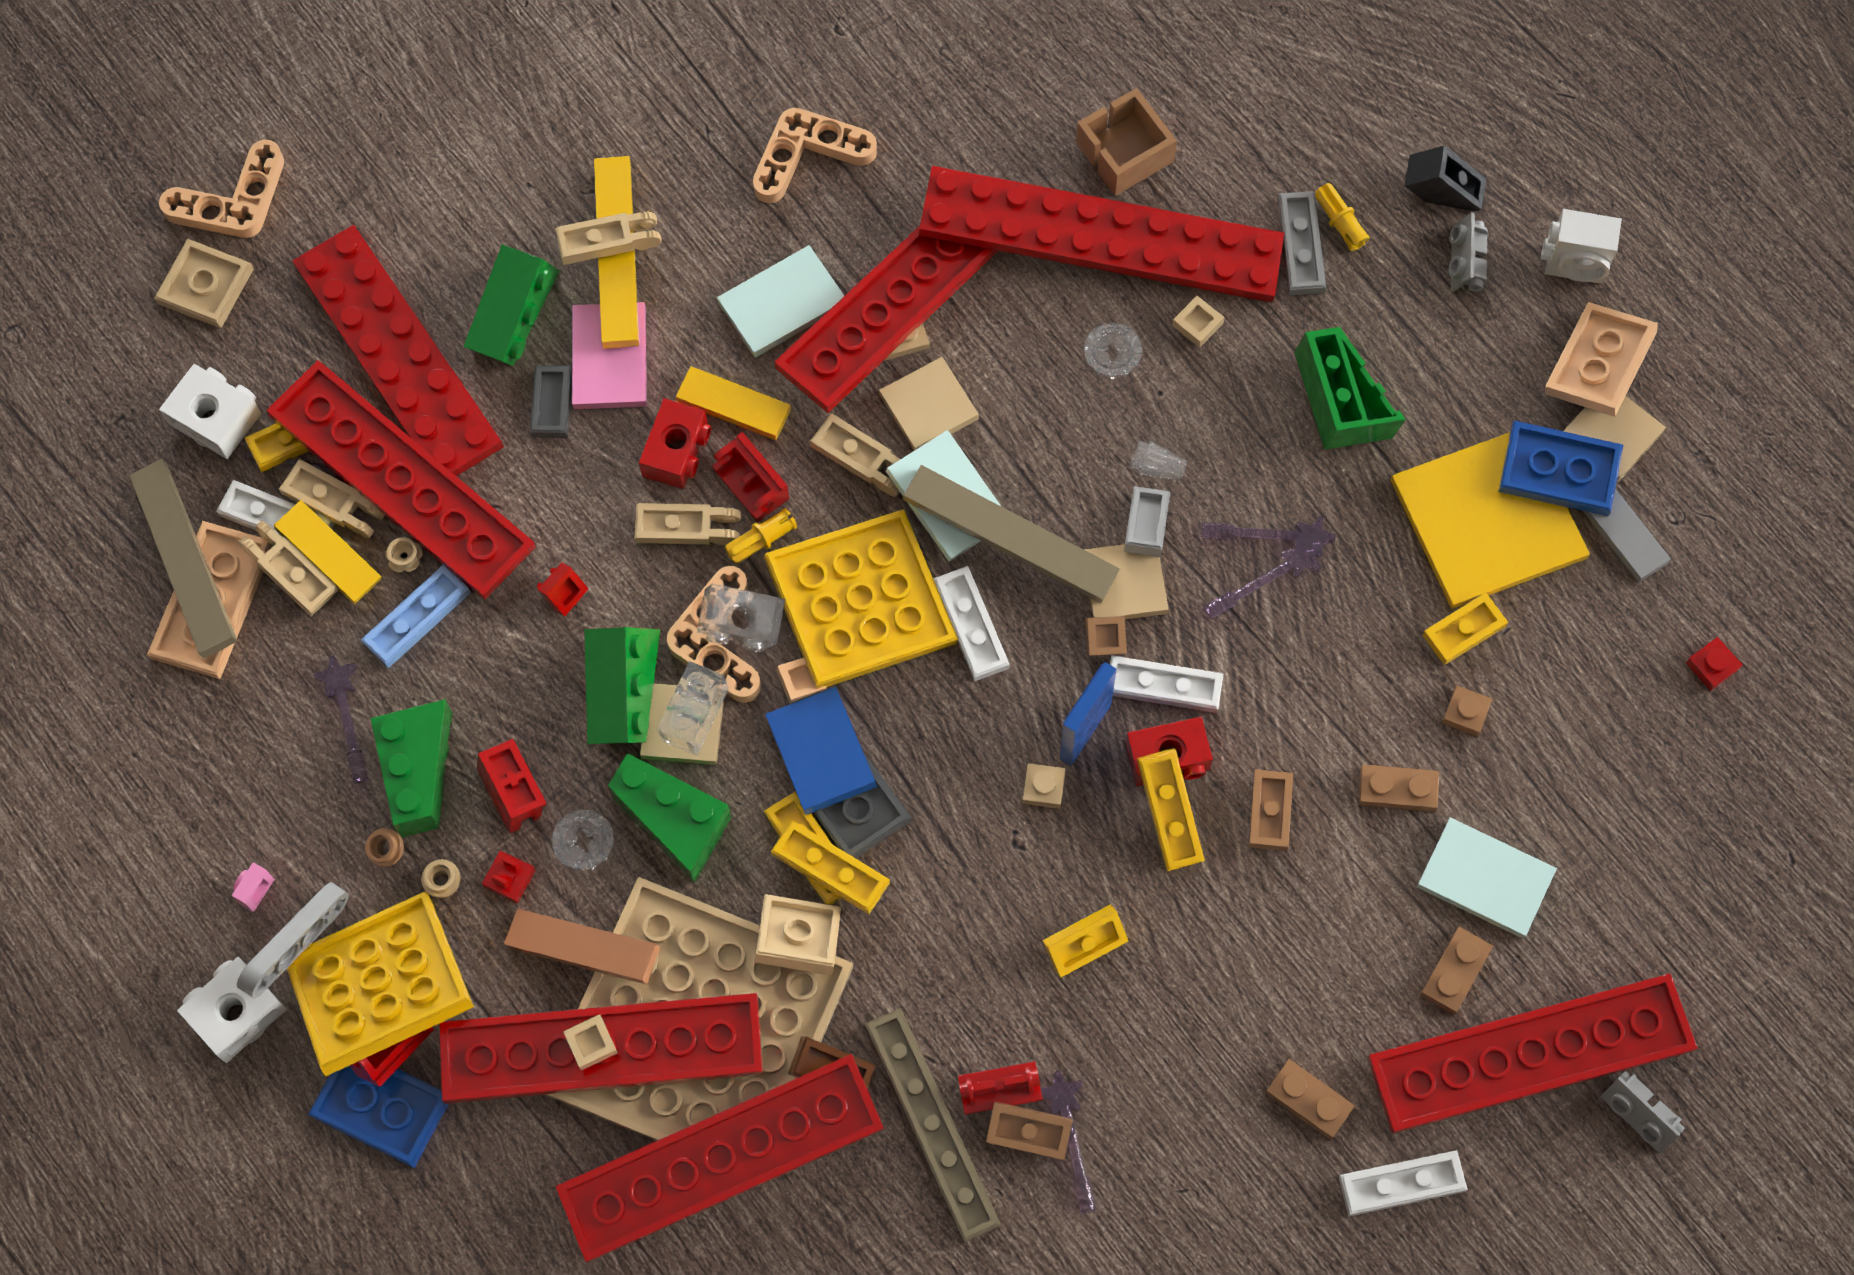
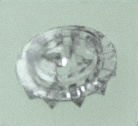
(1125, 341)
(566, 834)

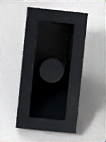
(1445, 179)

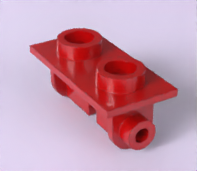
(1007, 1085)

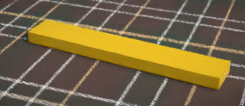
(616, 271)

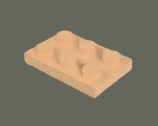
(1601, 359)

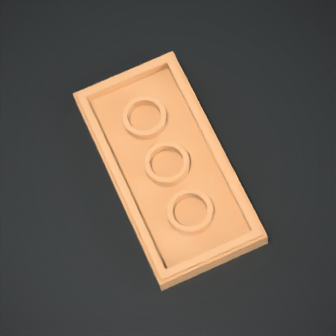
(236, 581)

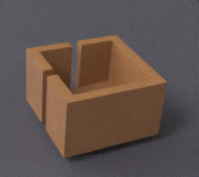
(1131, 147)

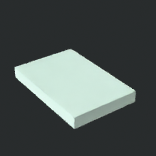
(780, 301)
(948, 460)
(1486, 878)

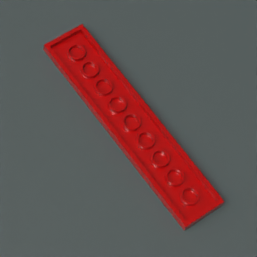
(1102, 234)

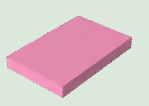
(606, 375)

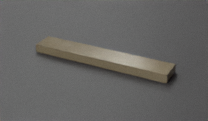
(1011, 534)
(183, 558)
(932, 1125)

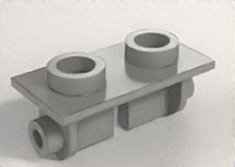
(1468, 240)
(1654, 1124)

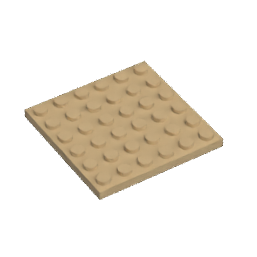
(701, 957)

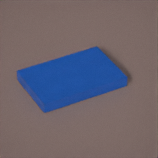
(1561, 468)
(1087, 713)
(821, 750)
(389, 1118)

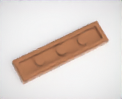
(582, 946)

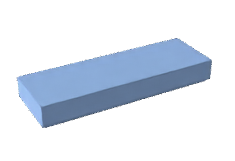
(415, 616)

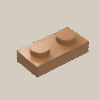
(1399, 788)
(1271, 810)
(1456, 970)
(1310, 1099)
(1029, 1130)

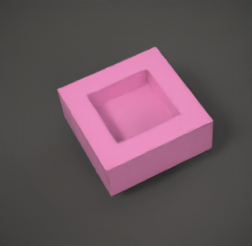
(252, 886)

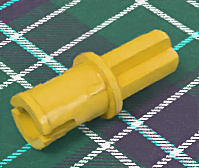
(1341, 217)
(760, 536)

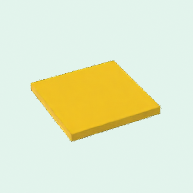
(1479, 535)
(860, 599)
(377, 983)

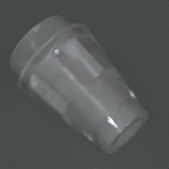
(1156, 461)

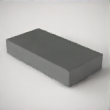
(551, 401)

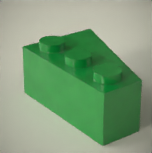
(510, 305)
(1342, 393)
(619, 683)
(412, 762)
(672, 812)

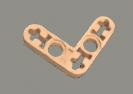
(798, 140)
(241, 203)
(688, 624)

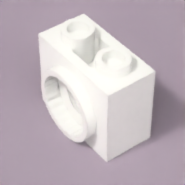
(1581, 246)
(207, 391)
(208, 1009)

